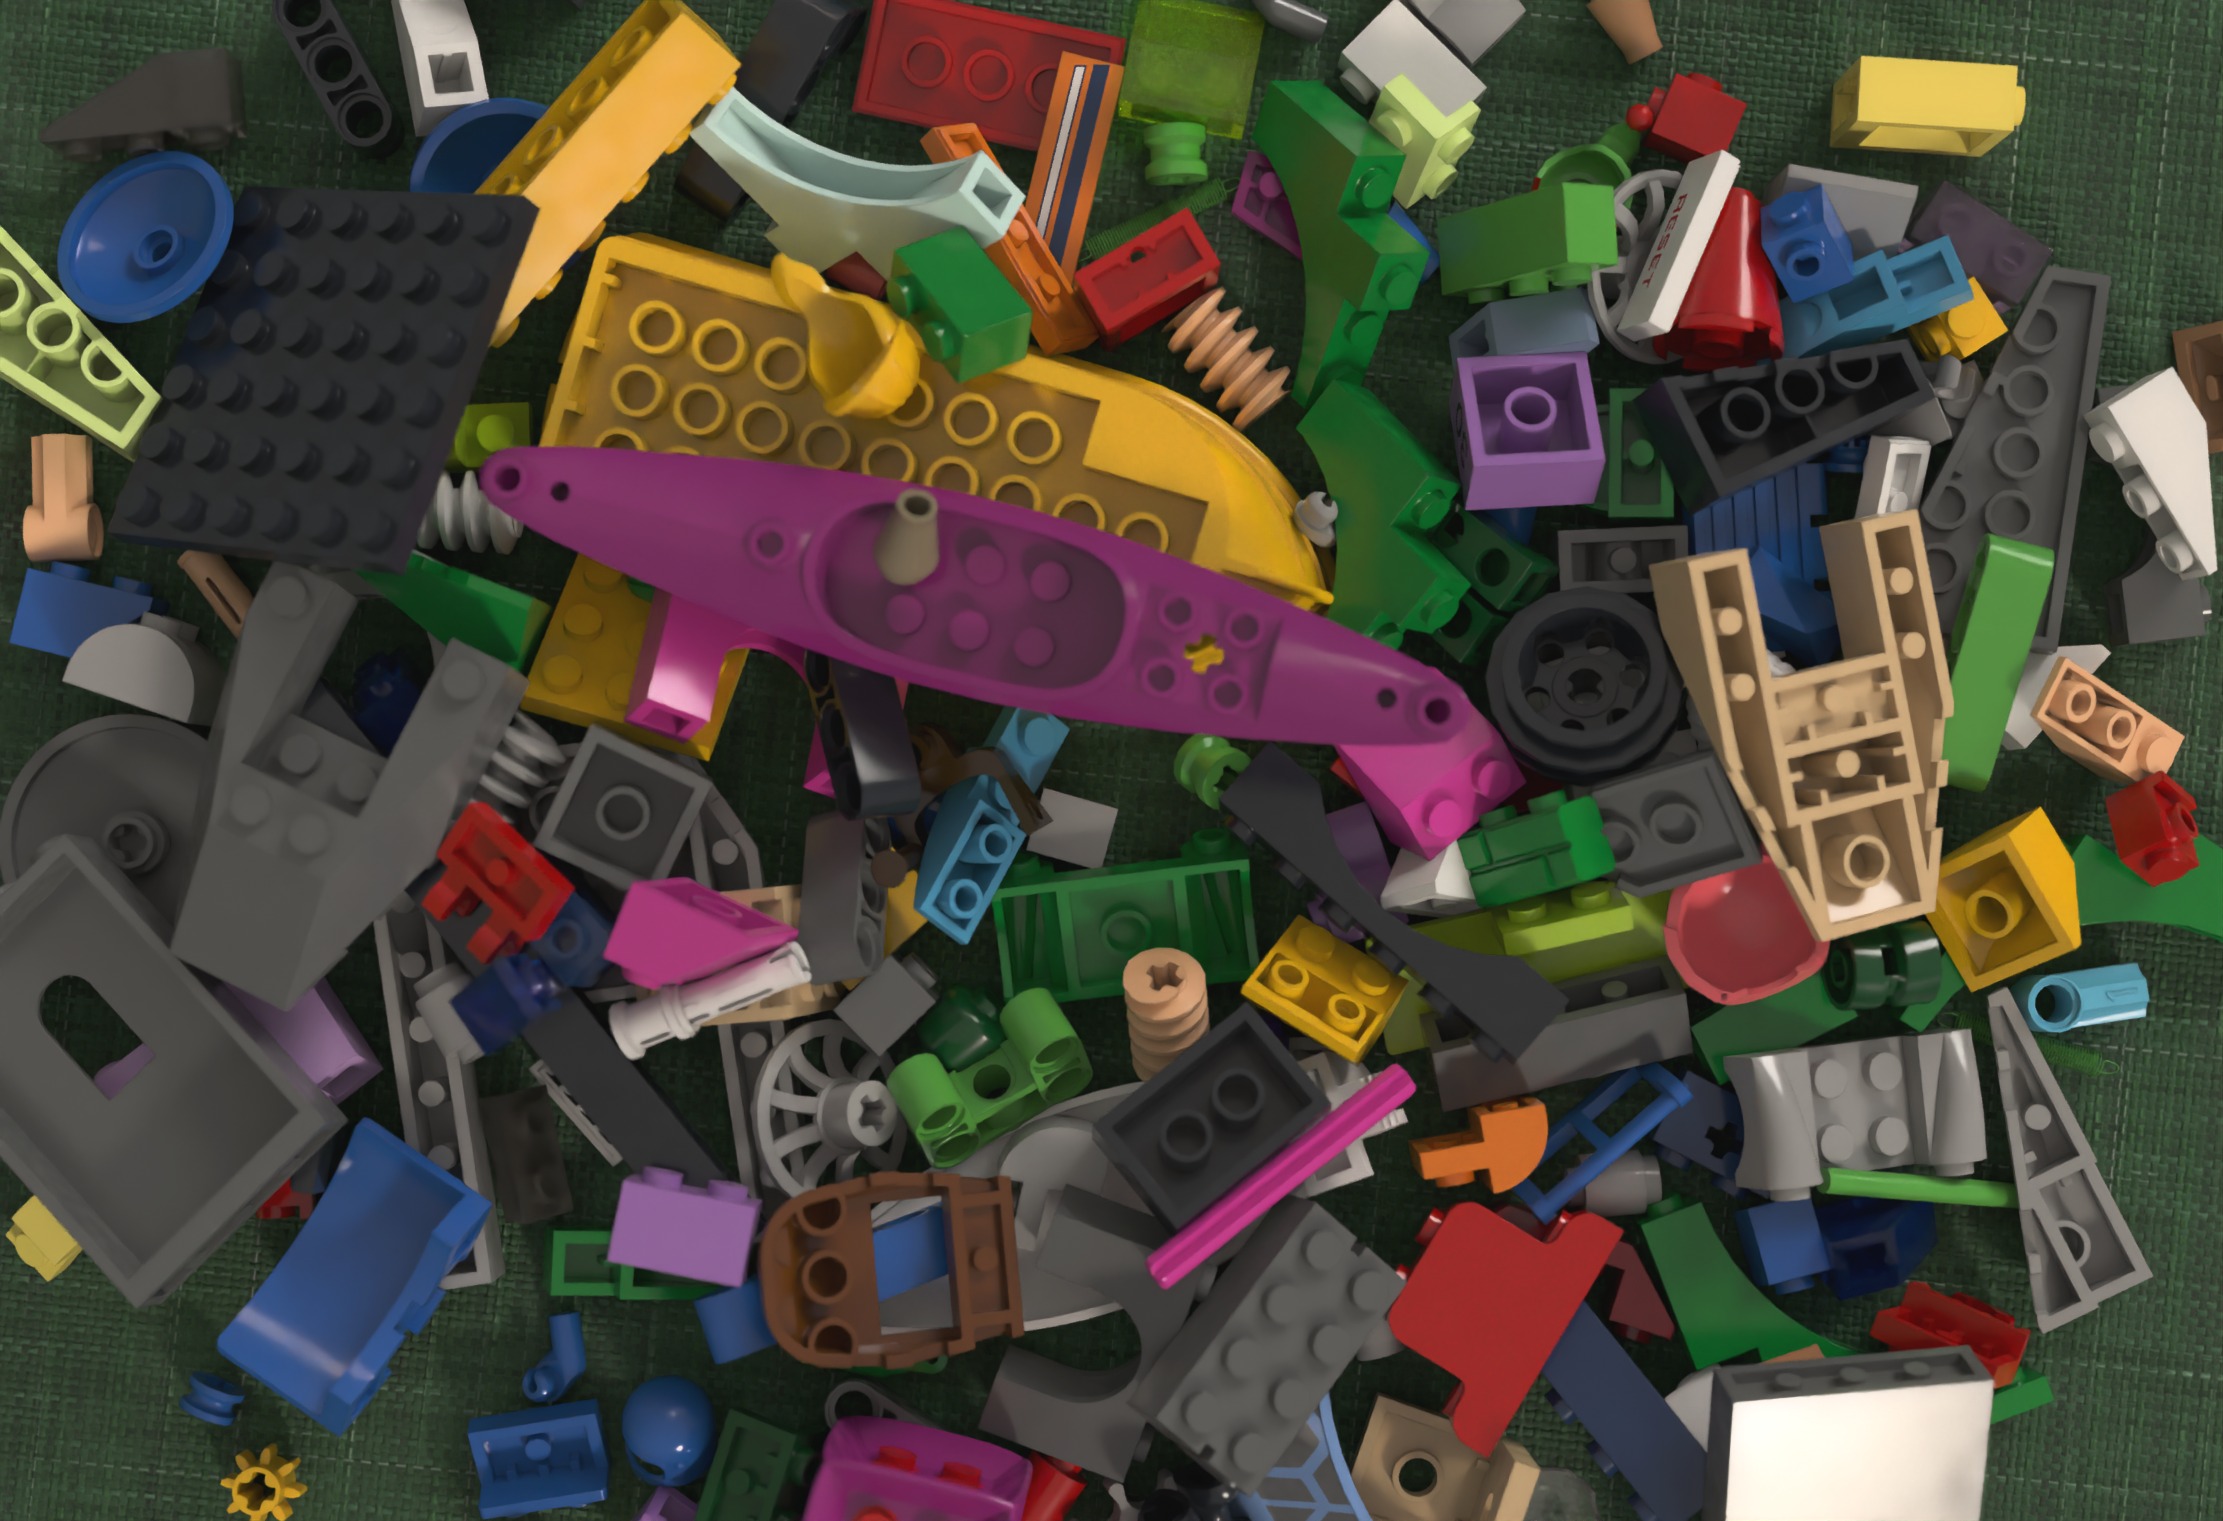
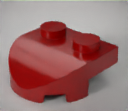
(1937, 1321)

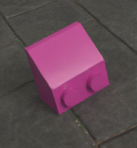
(1434, 790)
(688, 932)

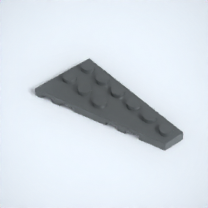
(2022, 447)

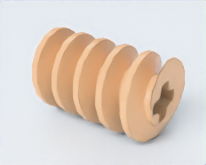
(1228, 358)
(1164, 1007)

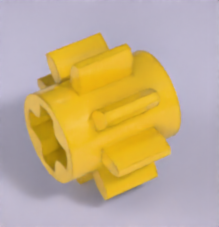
(278, 1474)

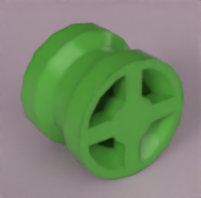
(1175, 154)
(1208, 767)

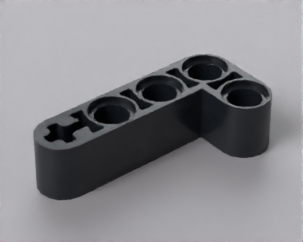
(776, 79)

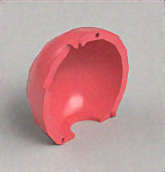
(1740, 935)

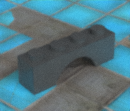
(2149, 599)

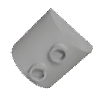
(152, 668)

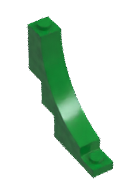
(1724, 1315)

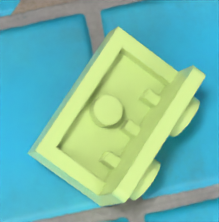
(1425, 136)

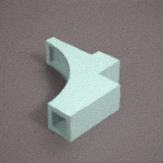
(841, 204)

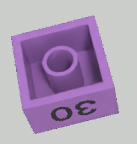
(1526, 430)

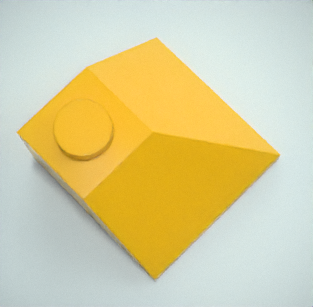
(2007, 901)

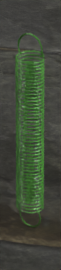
(1161, 215)
(2039, 1042)

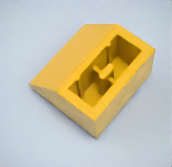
(1325, 990)

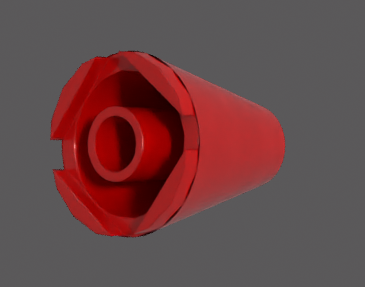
(1732, 299)

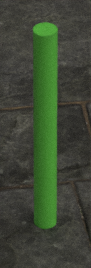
(1918, 1187)

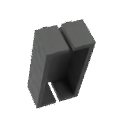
(1267, 1343)

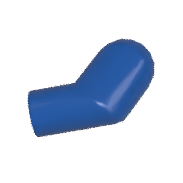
(562, 1364)

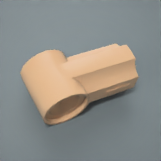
(63, 518)

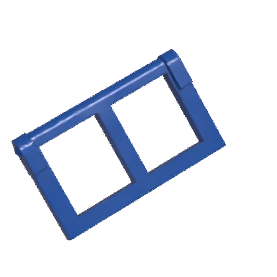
(1608, 1149)

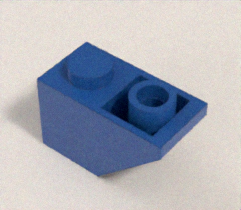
(64, 609)

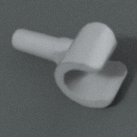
(1950, 379)

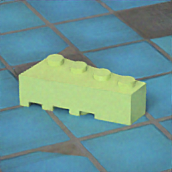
(65, 359)

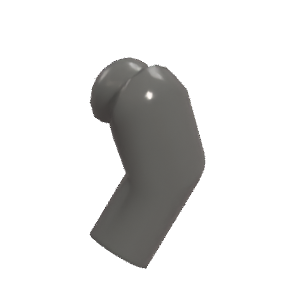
(1293, 18)

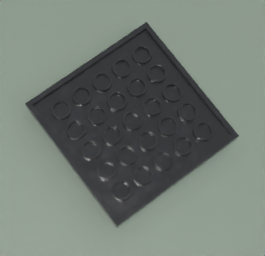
(325, 376)

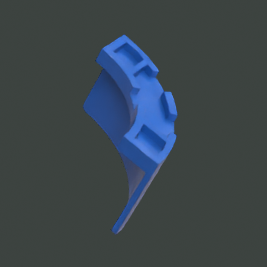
(356, 1278)

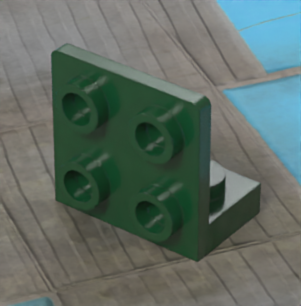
(761, 1470)

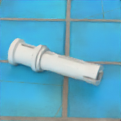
(682, 1008)

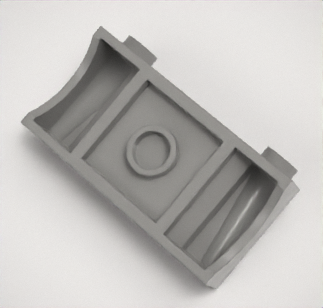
(1858, 1109)

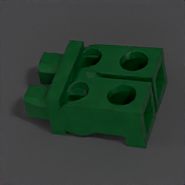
(1502, 577)

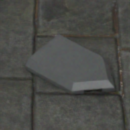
(1674, 824)

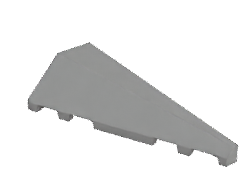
(2068, 1219)

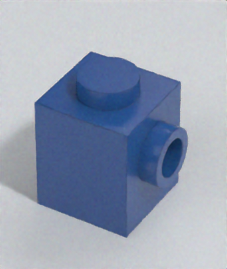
(1807, 243)
(1782, 1244)

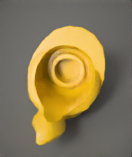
(854, 346)

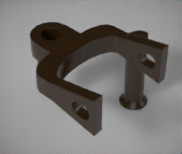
(939, 770)

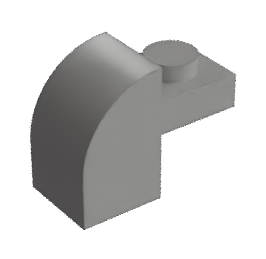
(1048, 1157)

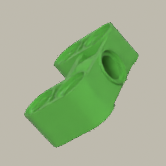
(1037, 1063)

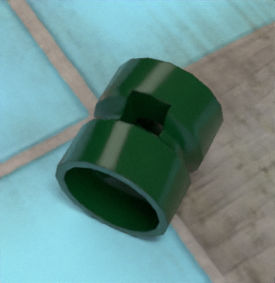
(1881, 965)

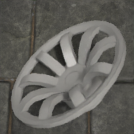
(1633, 251)
(847, 1113)

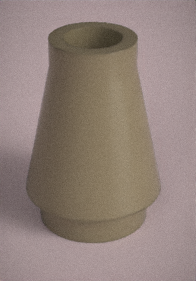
(908, 541)

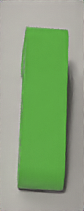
(1990, 652)

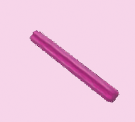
(1279, 1176)

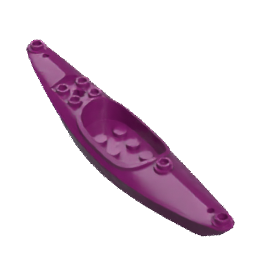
(1011, 614)

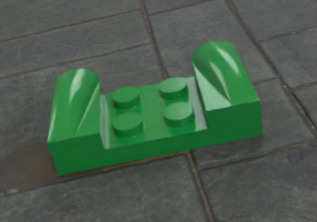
(1086, 924)

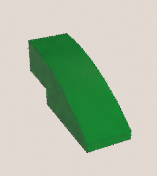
(578, 1266)

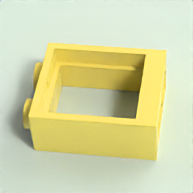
(1925, 106)

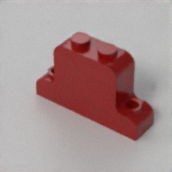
(1494, 1305)

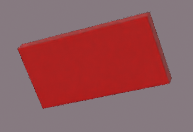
(968, 65)

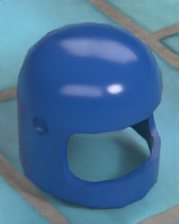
(672, 1427)

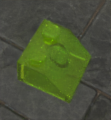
(1191, 65)

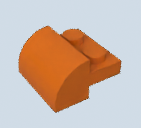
(1501, 1144)

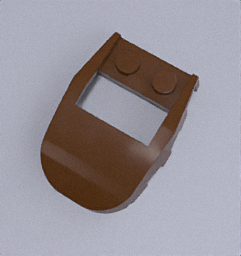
(823, 1278)

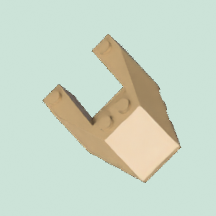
(1837, 755)

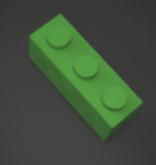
(1527, 243)

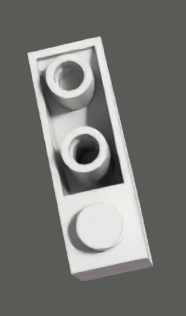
(438, 59)
(2163, 459)

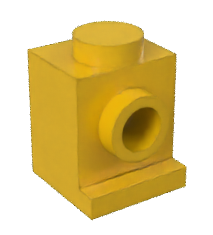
(1959, 329)

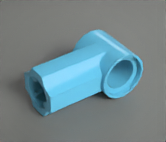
(2084, 997)

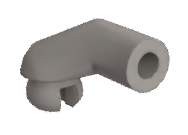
(1317, 519)

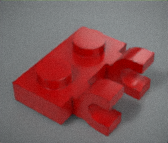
(503, 870)

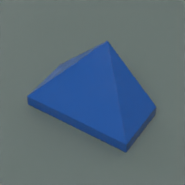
(1793, 610)

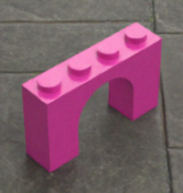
(682, 669)

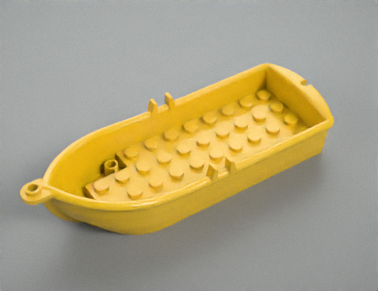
(711, 362)

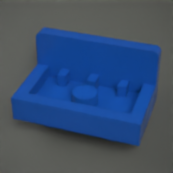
(541, 1459)

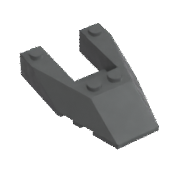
(304, 830)

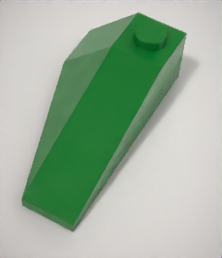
(467, 610)

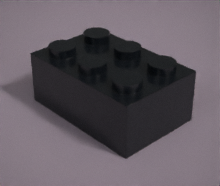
(1210, 1119)

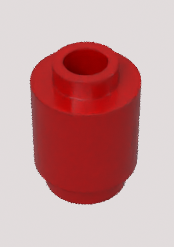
(1052, 1488)

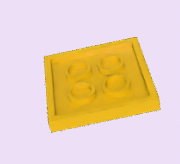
(592, 658)

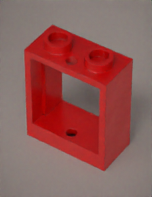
(1135, 296)

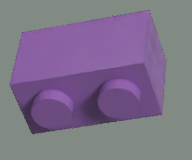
(685, 1227)

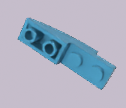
(1878, 302)
(978, 829)

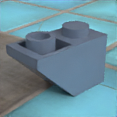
(1529, 325)

